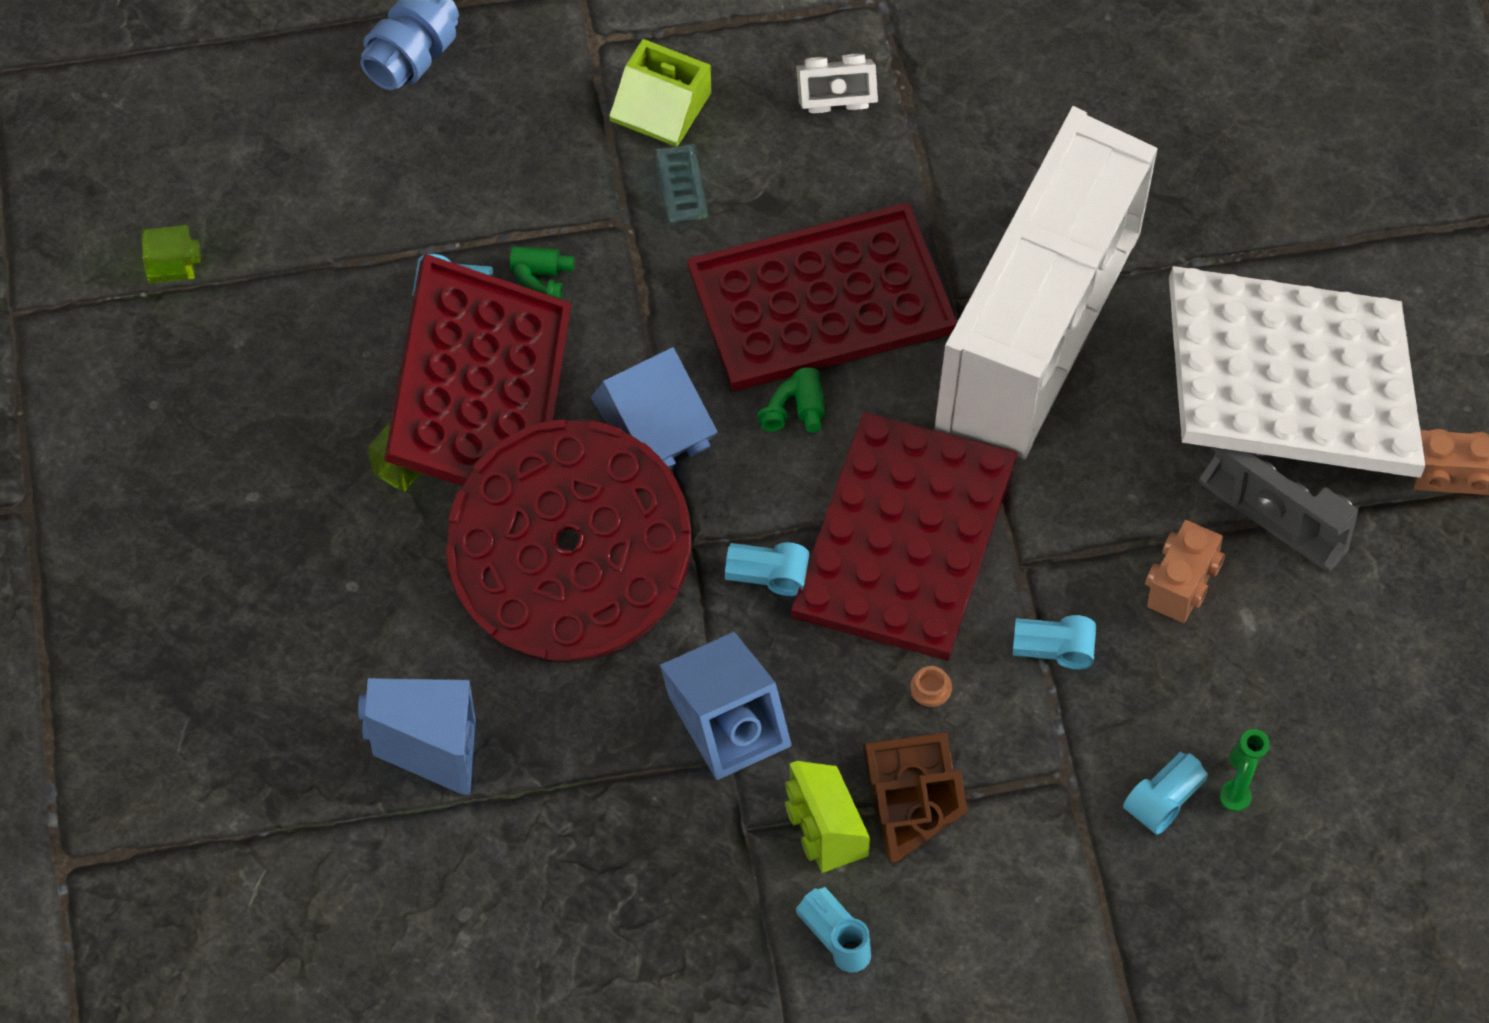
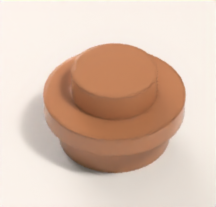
(931, 686)

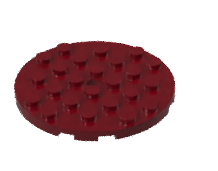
(627, 553)

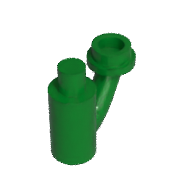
(539, 261)
(809, 402)
(1244, 758)

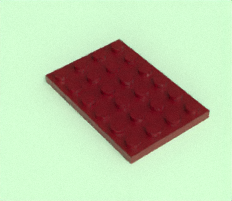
(821, 296)
(472, 368)
(904, 536)

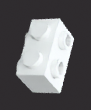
(837, 83)

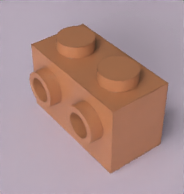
(1454, 462)
(1183, 574)

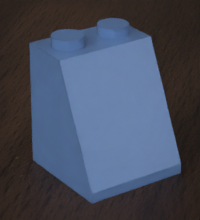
(657, 407)
(727, 704)
(422, 727)

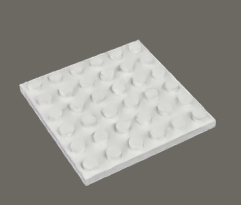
(1294, 372)

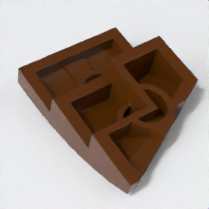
(913, 790)

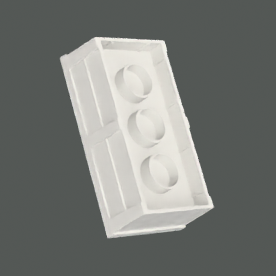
(1045, 285)

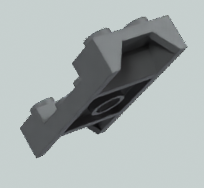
(1309, 524)

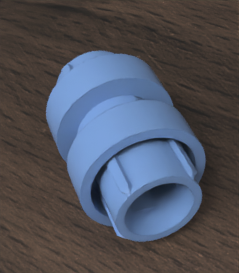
(402, 46)

